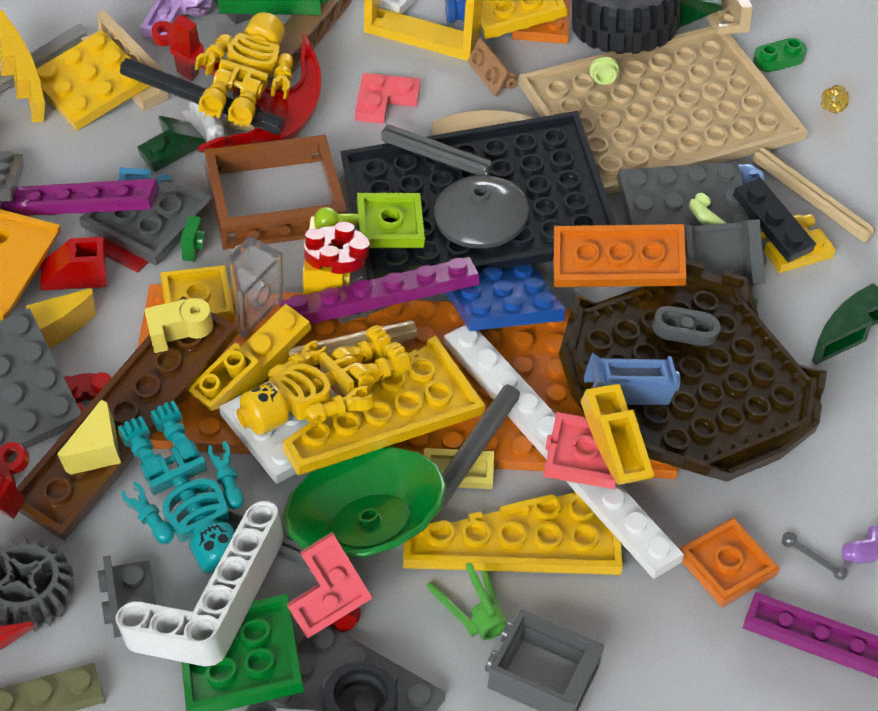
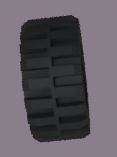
(625, 24)

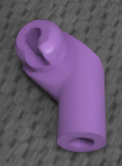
(862, 550)

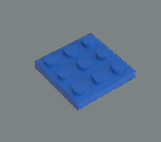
(507, 299)

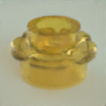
(839, 103)

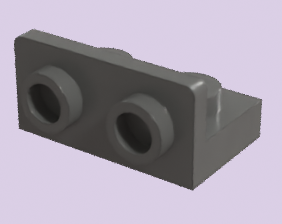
(124, 585)

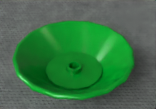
(367, 501)

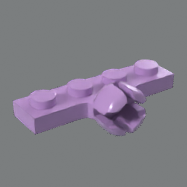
(170, 9)

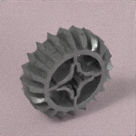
(26, 574)

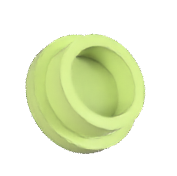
(604, 70)

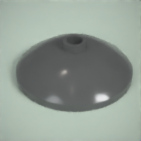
(481, 211)

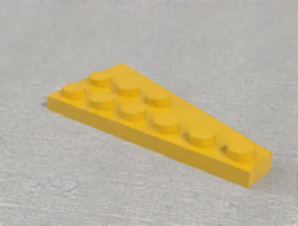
(404, 407)
(523, 536)

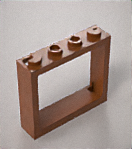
(271, 226)

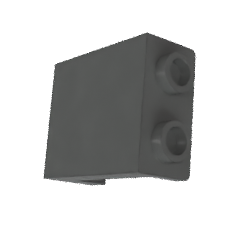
(727, 248)

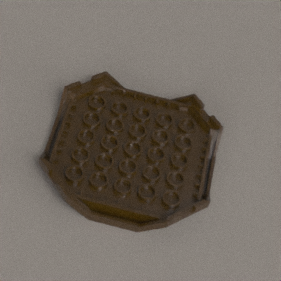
(736, 399)

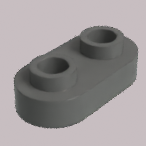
(686, 326)

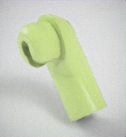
(699, 208)

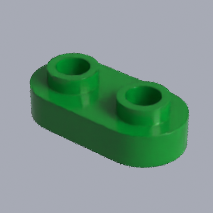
(779, 55)

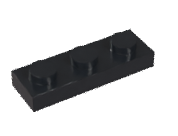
(775, 219)

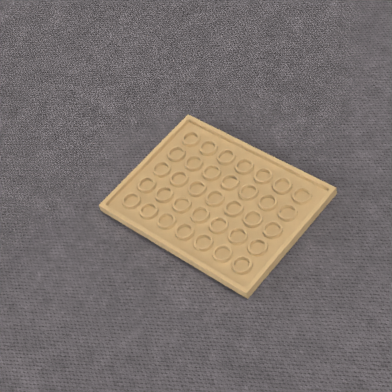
(669, 105)

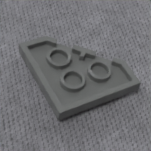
(150, 231)

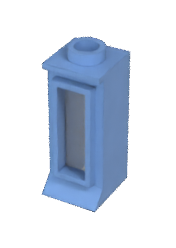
(640, 379)

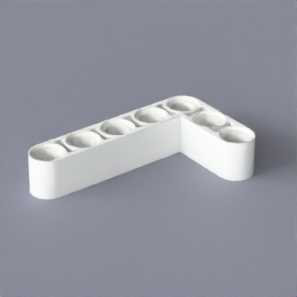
(209, 630)

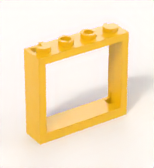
(425, 33)

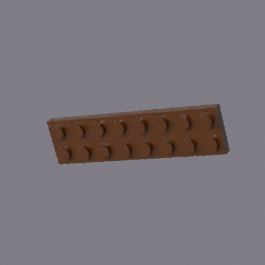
(141, 385)

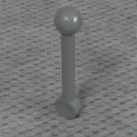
(790, 540)

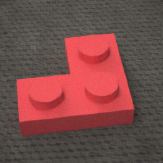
(380, 90)
(338, 589)

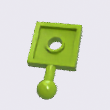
(372, 209)

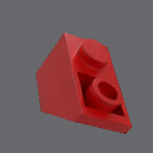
(75, 265)

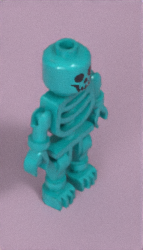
(207, 511)

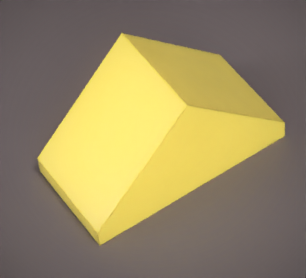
(92, 444)

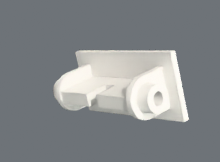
(208, 127)

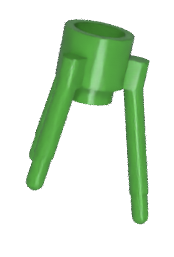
(487, 615)

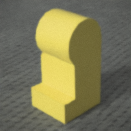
(178, 321)

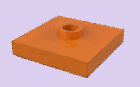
(728, 562)

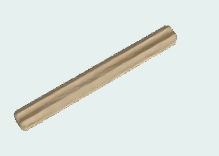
(814, 195)

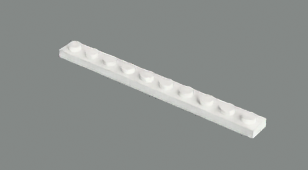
(536, 420)

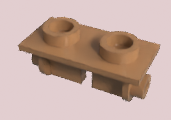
(491, 68)

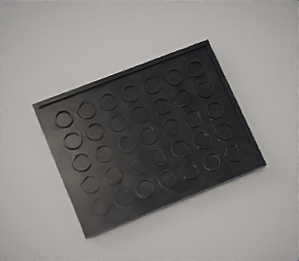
(539, 155)

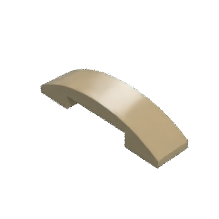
(474, 119)

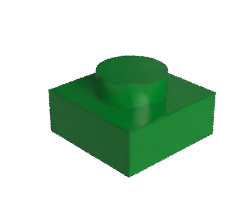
(192, 238)

